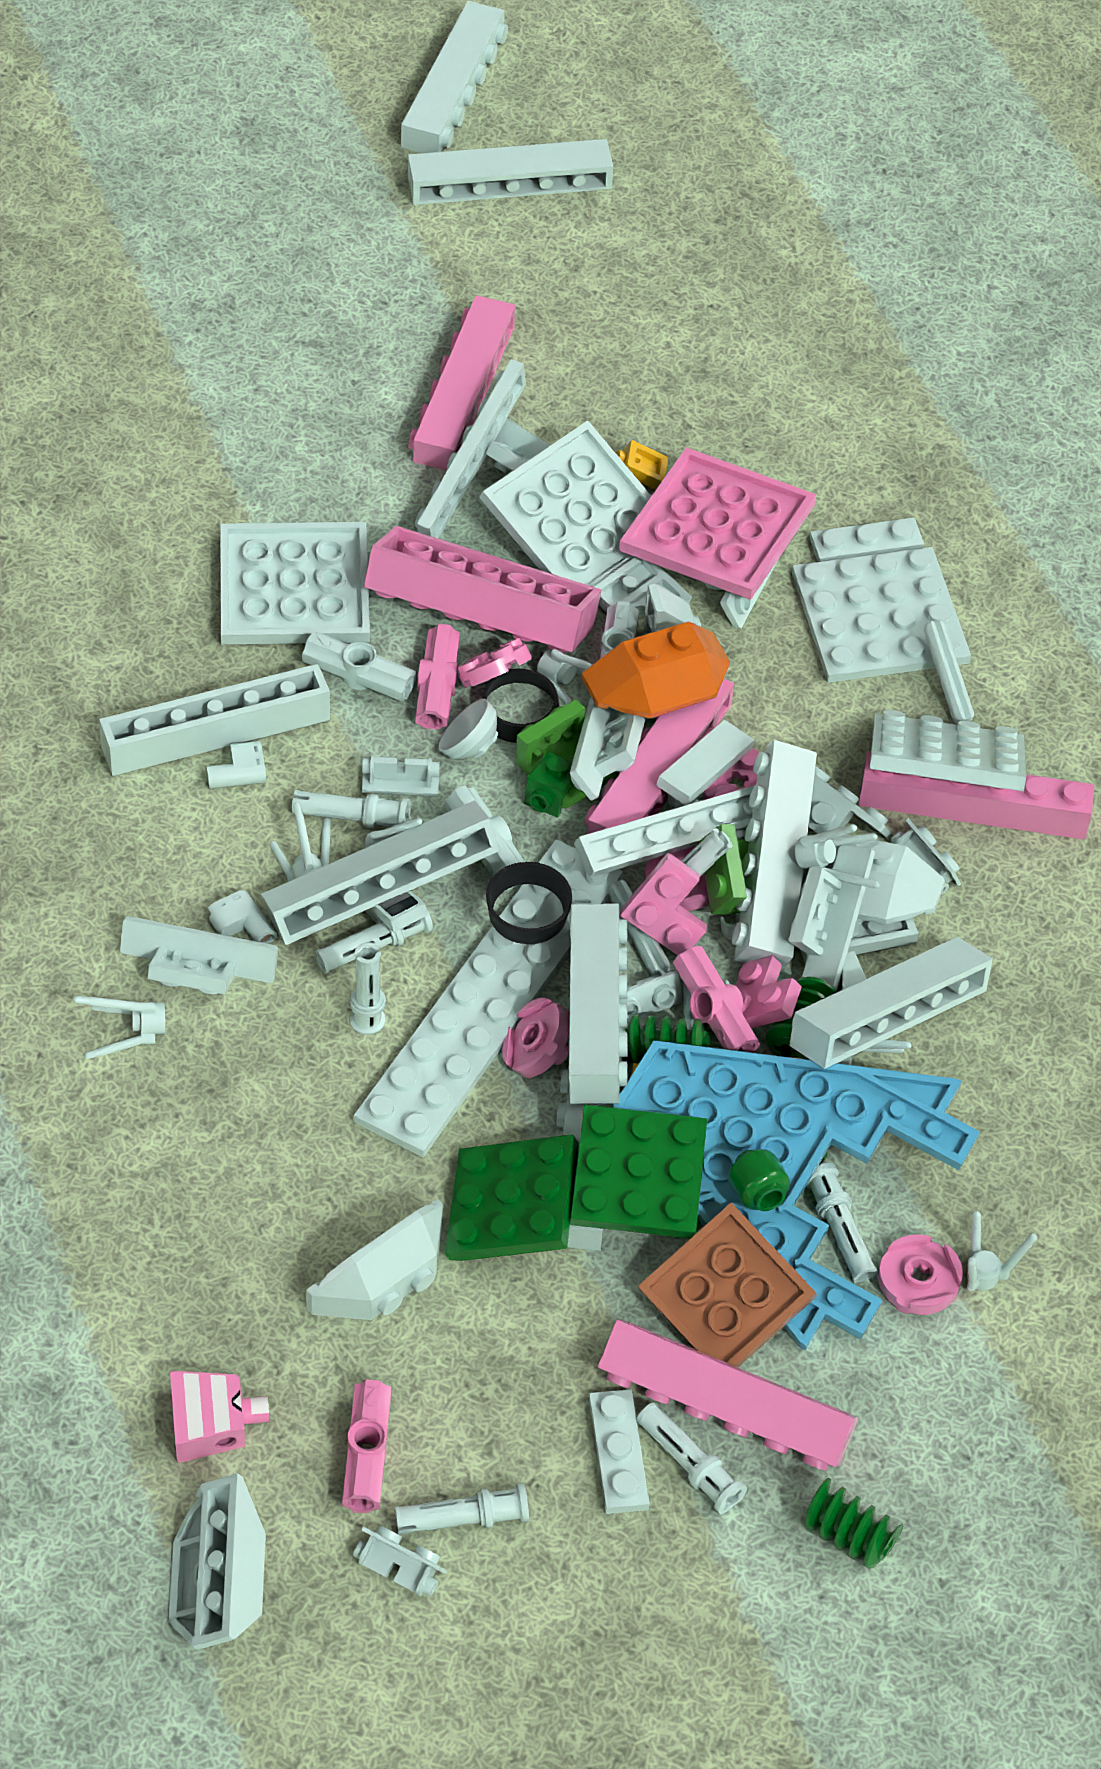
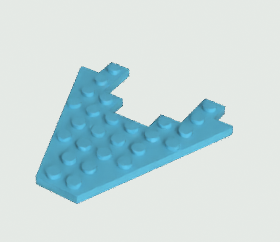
(797, 1115)

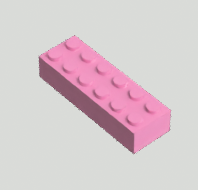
(482, 589)

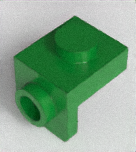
(549, 784)

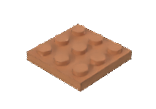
(727, 1289)

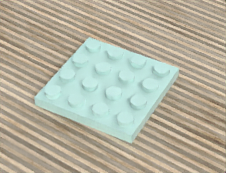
(570, 506)
(293, 582)
(874, 611)
(948, 750)

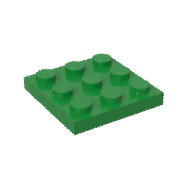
(639, 1171)
(512, 1198)

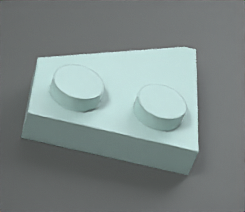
(631, 582)

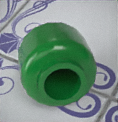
(759, 1180)

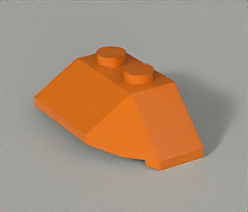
(659, 672)

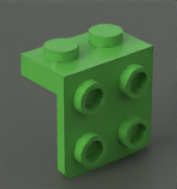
(557, 735)
(725, 876)

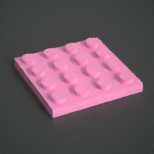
(718, 523)

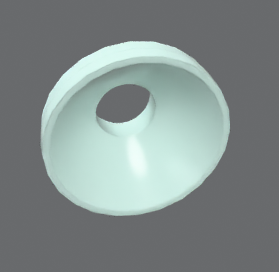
(470, 731)

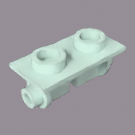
(405, 778)
(921, 843)
(653, 994)
(415, 1568)

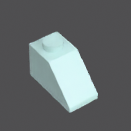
(665, 610)

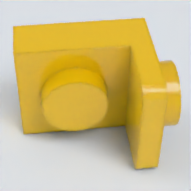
(644, 463)

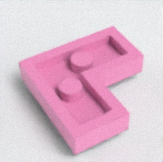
(657, 909)
(763, 996)

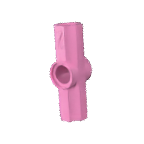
(437, 677)
(714, 1001)
(366, 1466)

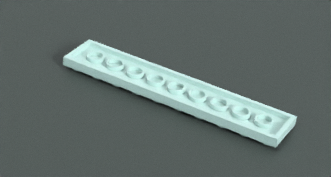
(475, 1010)

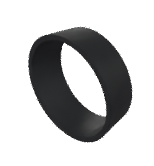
(506, 730)
(534, 874)

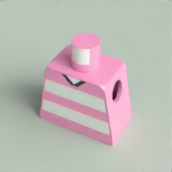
(211, 1413)

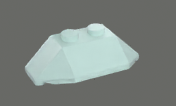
(905, 882)
(383, 1270)
(218, 1565)

